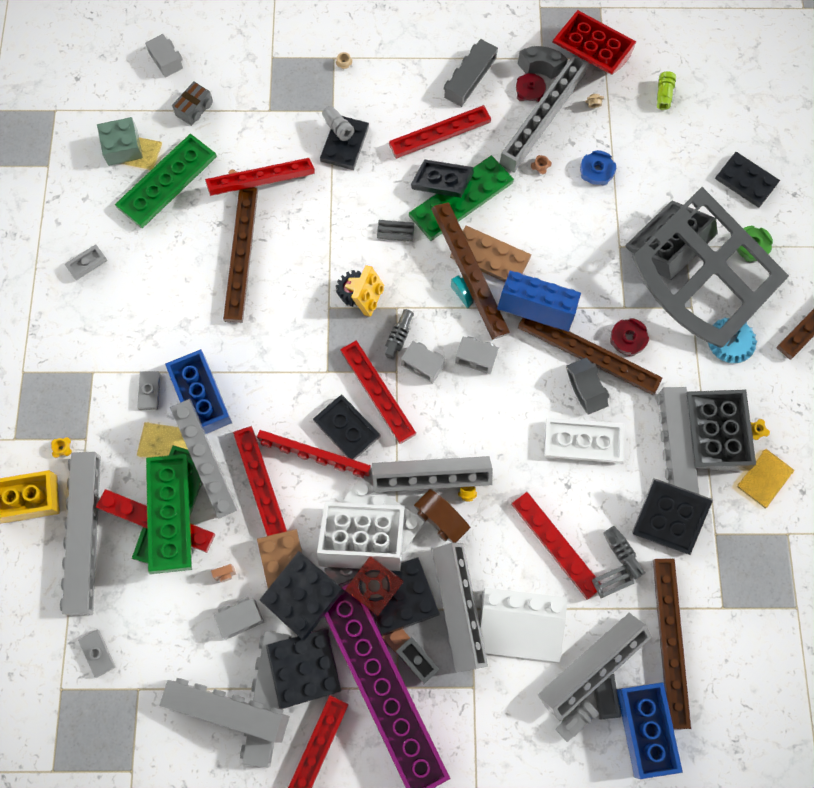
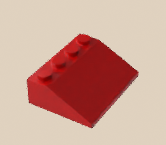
(595, 42)

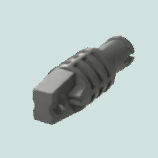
(398, 334)
(623, 551)

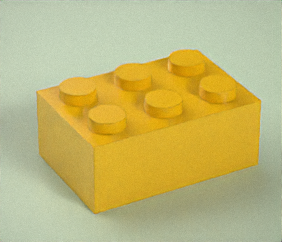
(28, 496)

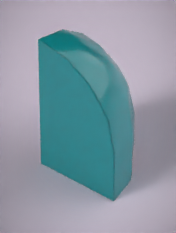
(462, 291)

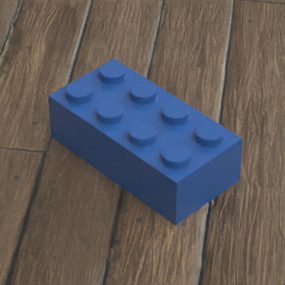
(539, 300)
(195, 381)
(649, 731)

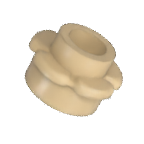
(343, 56)

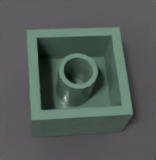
(119, 141)

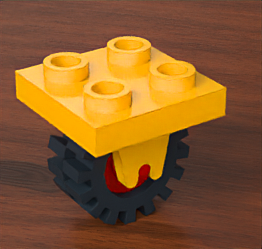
(361, 289)

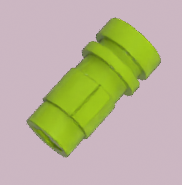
(666, 84)

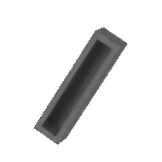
(470, 72)

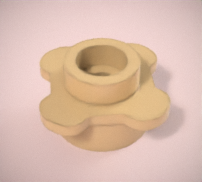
(594, 100)

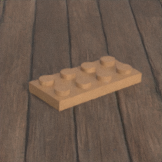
(495, 256)

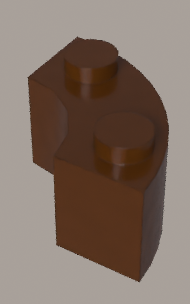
(441, 516)

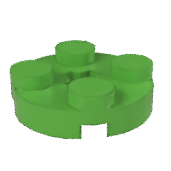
(761, 236)

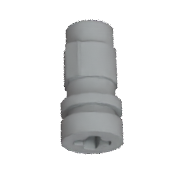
(337, 123)
(577, 720)

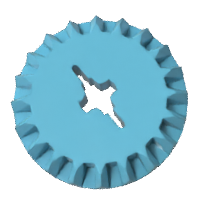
(739, 350)

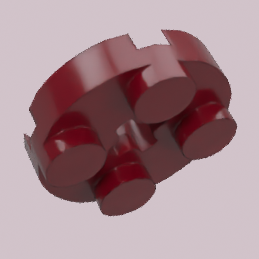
(626, 346)

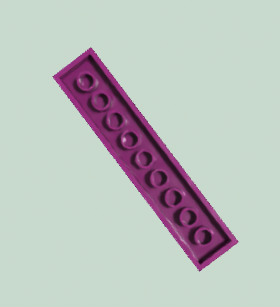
(385, 694)

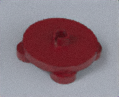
(530, 87)

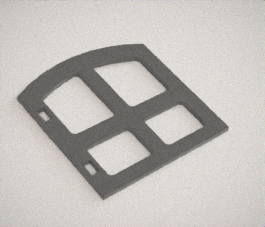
(713, 263)

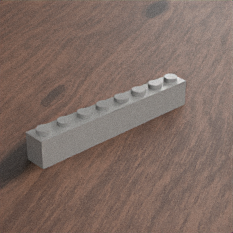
(543, 113)
(81, 534)

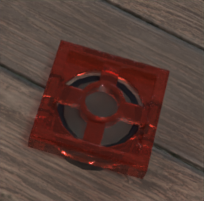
(375, 584)

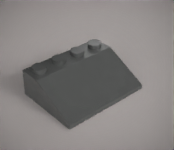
(675, 252)
(721, 430)

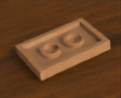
(277, 552)

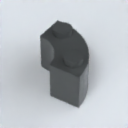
(542, 61)
(587, 385)

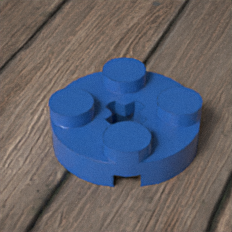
(594, 176)

